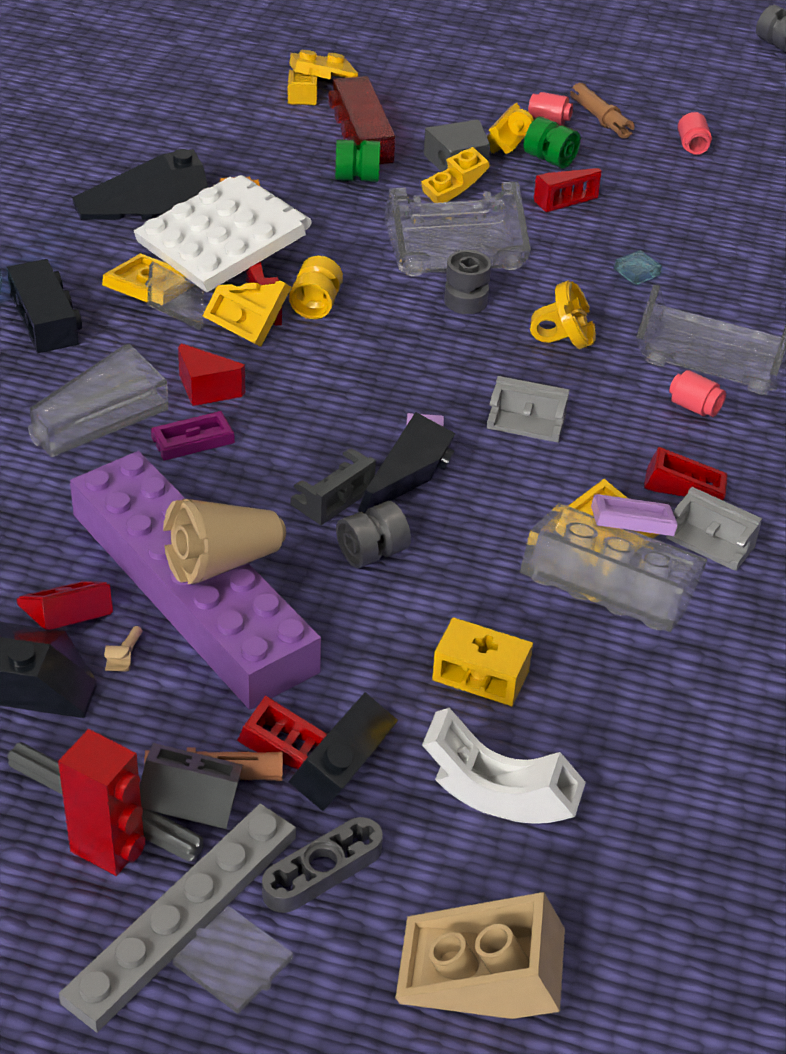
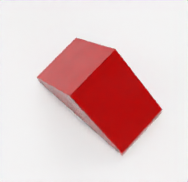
(209, 376)

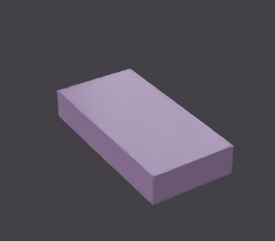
(633, 515)

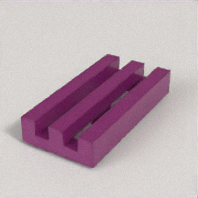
(192, 435)

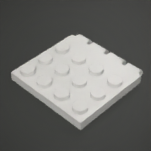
(222, 231)

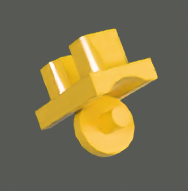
(509, 129)

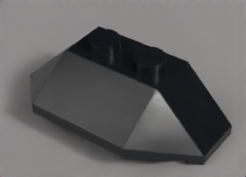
(43, 672)

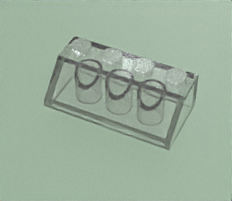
(612, 567)

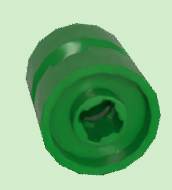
(552, 142)
(357, 160)

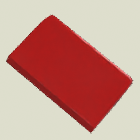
(68, 604)

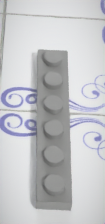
(175, 917)

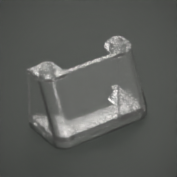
(431, 232)

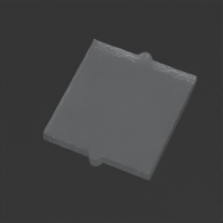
(175, 295)
(233, 959)

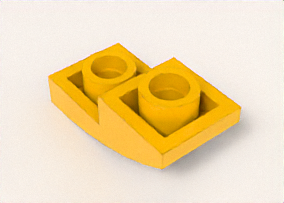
(462, 172)

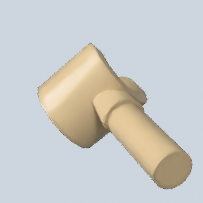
(120, 656)

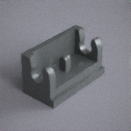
(336, 490)
(189, 785)

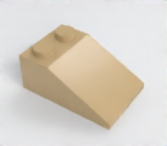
(485, 958)

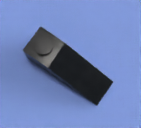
(410, 462)
(343, 751)

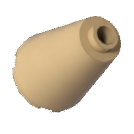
(218, 537)

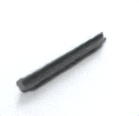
(155, 826)

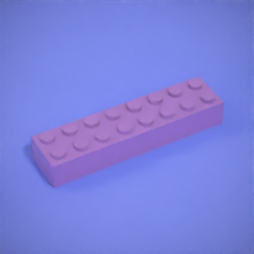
(229, 619)

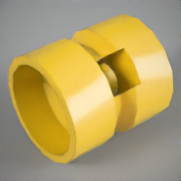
(316, 287)

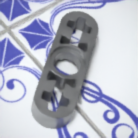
(314, 882)

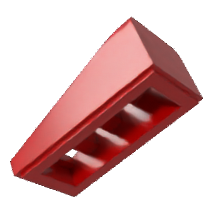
(548, 187)
(677, 474)
(284, 720)

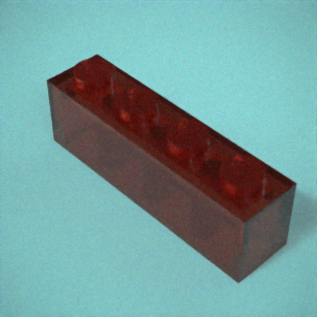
(362, 114)

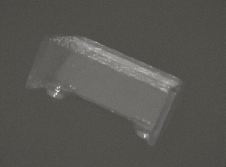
(711, 346)

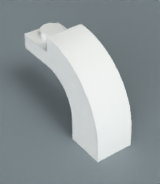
(498, 785)

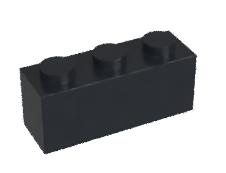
(44, 305)

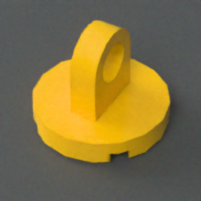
(569, 316)

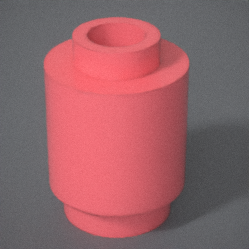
(551, 107)
(694, 133)
(697, 393)

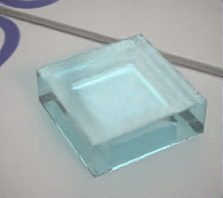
(637, 267)

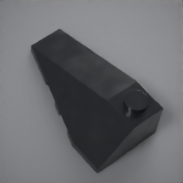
(145, 189)

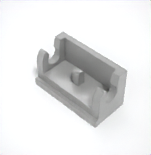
(528, 409)
(715, 528)

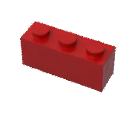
(102, 802)

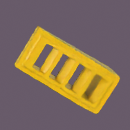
(302, 89)

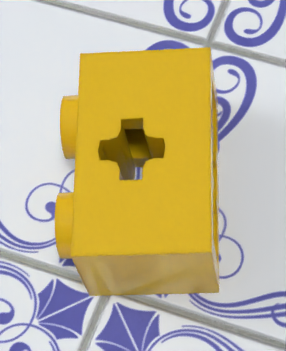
(482, 661)

